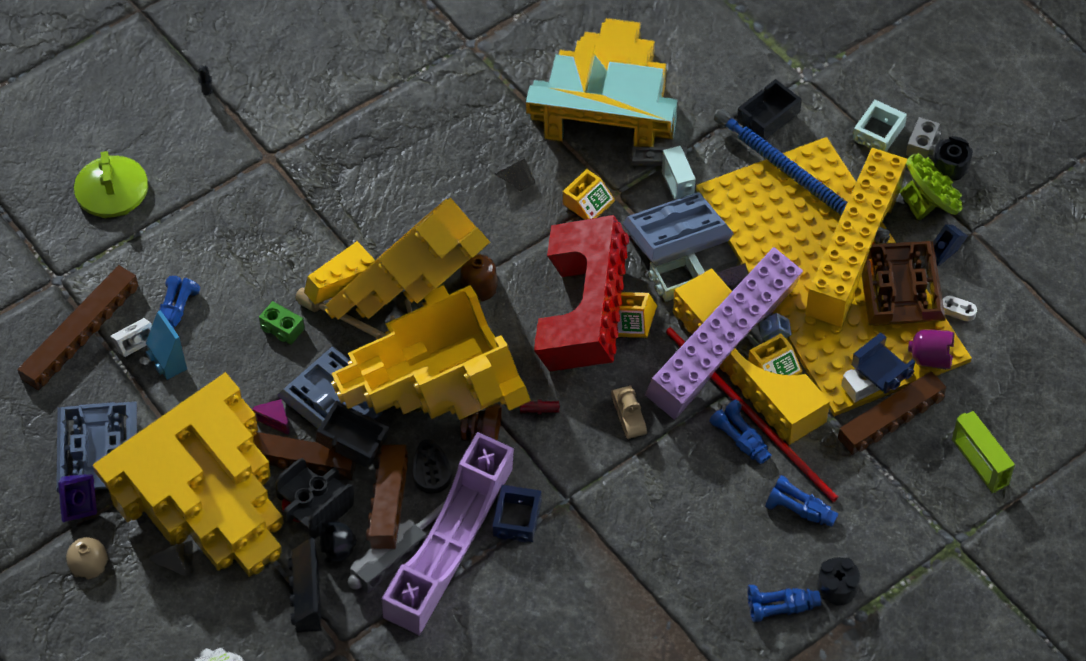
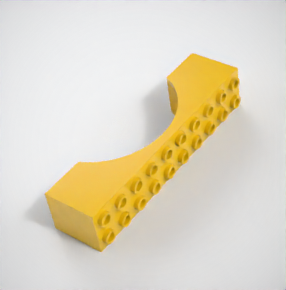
(847, 252)
(786, 401)

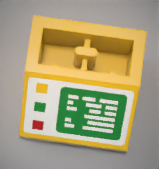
(587, 196)
(636, 314)
(776, 356)

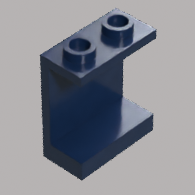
(881, 365)

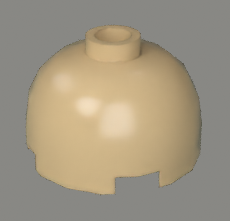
(86, 557)

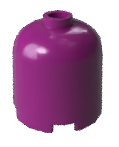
(932, 348)

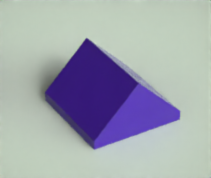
(77, 497)

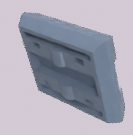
(678, 227)
(317, 388)
(97, 438)

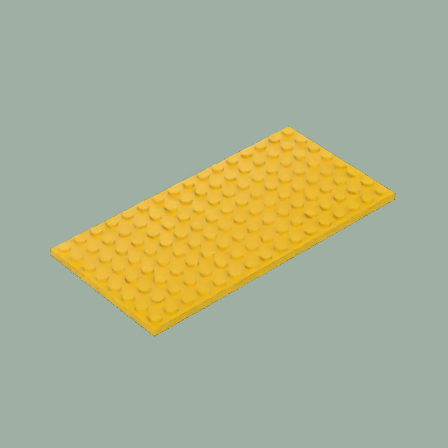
(775, 211)

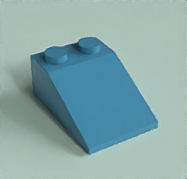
(165, 348)

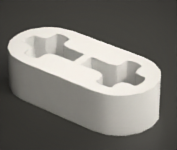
(959, 308)

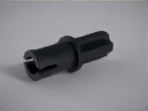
(205, 80)

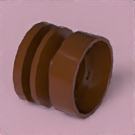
(484, 422)

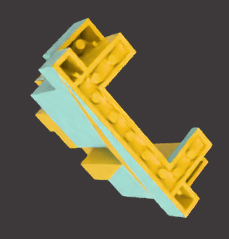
(606, 83)

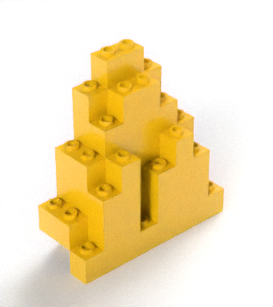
(413, 263)
(434, 361)
(200, 478)

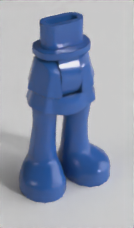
(186, 288)
(750, 441)
(812, 509)
(794, 602)

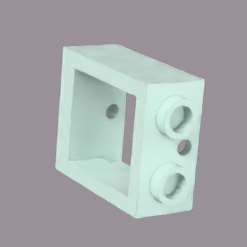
(885, 114)
(677, 173)
(654, 274)

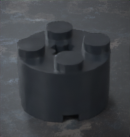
(953, 157)
(838, 580)

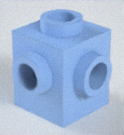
(774, 326)

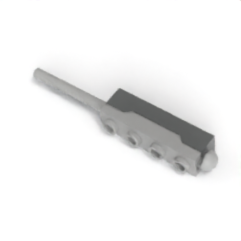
(381, 563)

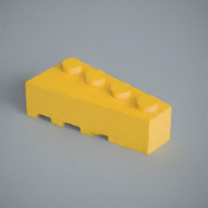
(337, 273)

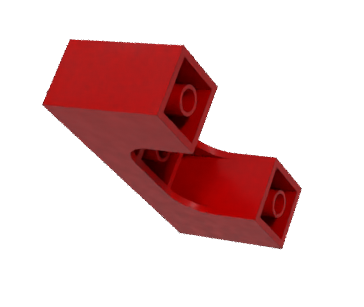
(589, 331)

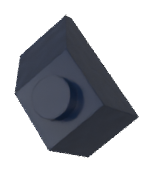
(948, 242)

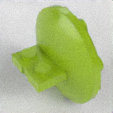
(110, 186)
(929, 189)

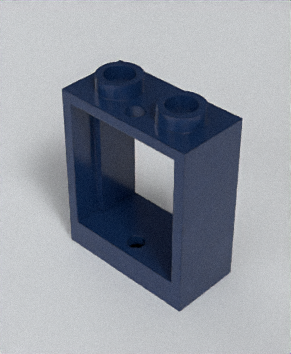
(517, 496)

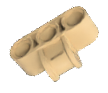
(629, 412)

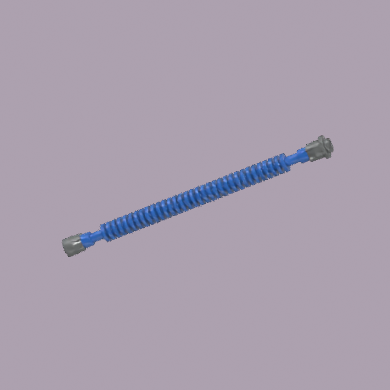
(790, 168)

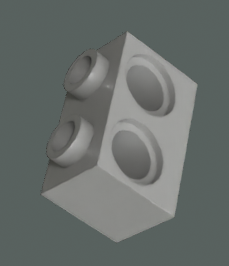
(923, 138)

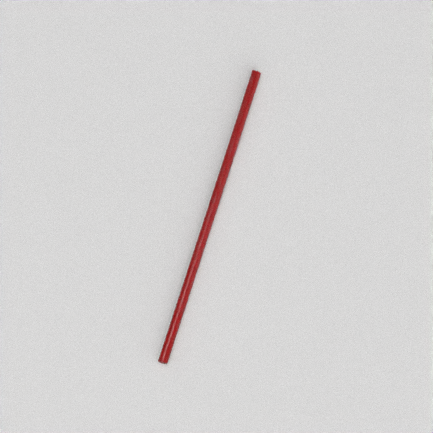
(764, 427)

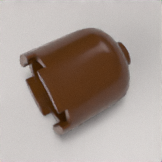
(481, 275)

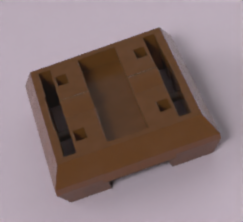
(900, 285)

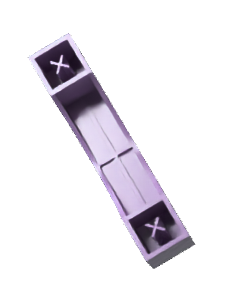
(722, 331)
(426, 576)

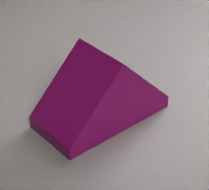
(272, 415)

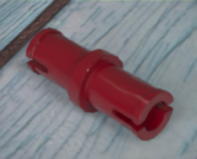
(540, 407)

